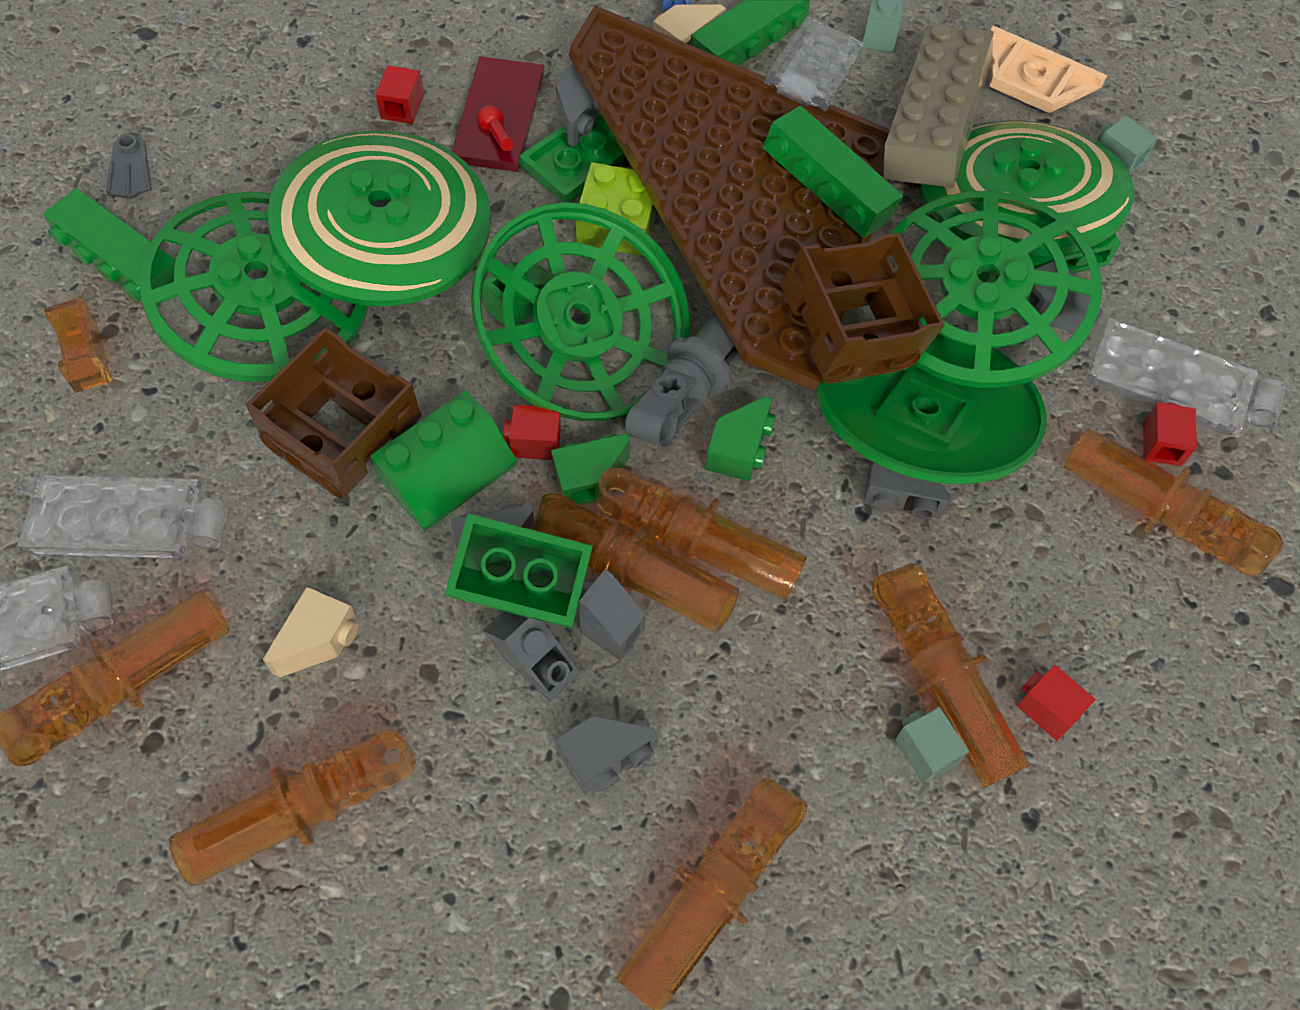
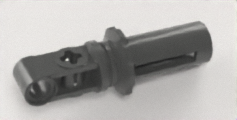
(693, 372)

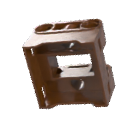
(858, 276)
(346, 379)

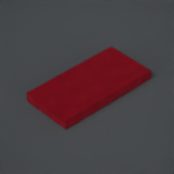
(515, 91)

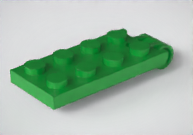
(565, 167)

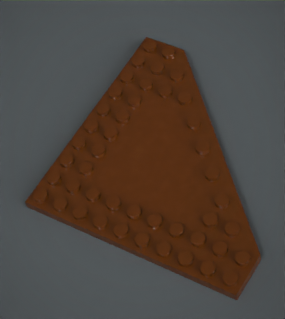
(733, 210)

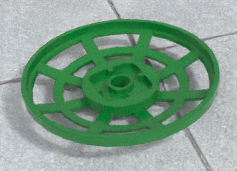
(235, 290)
(581, 292)
(1008, 293)

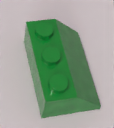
(443, 460)
(518, 571)

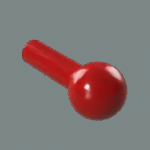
(491, 119)

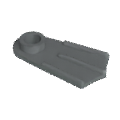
(128, 168)

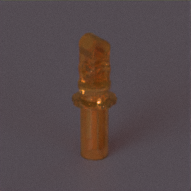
(1175, 504)
(700, 532)
(640, 562)
(948, 672)
(108, 679)
(289, 807)
(712, 894)

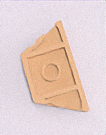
(1038, 73)

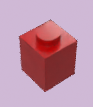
(399, 94)
(533, 432)
(1169, 434)
(1054, 701)

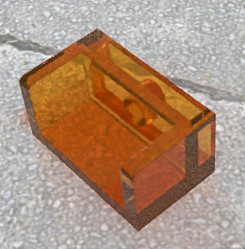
(81, 345)

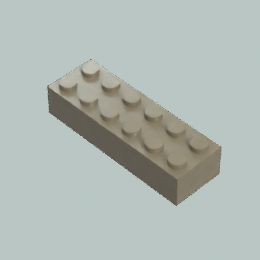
(938, 106)

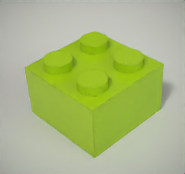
(620, 193)

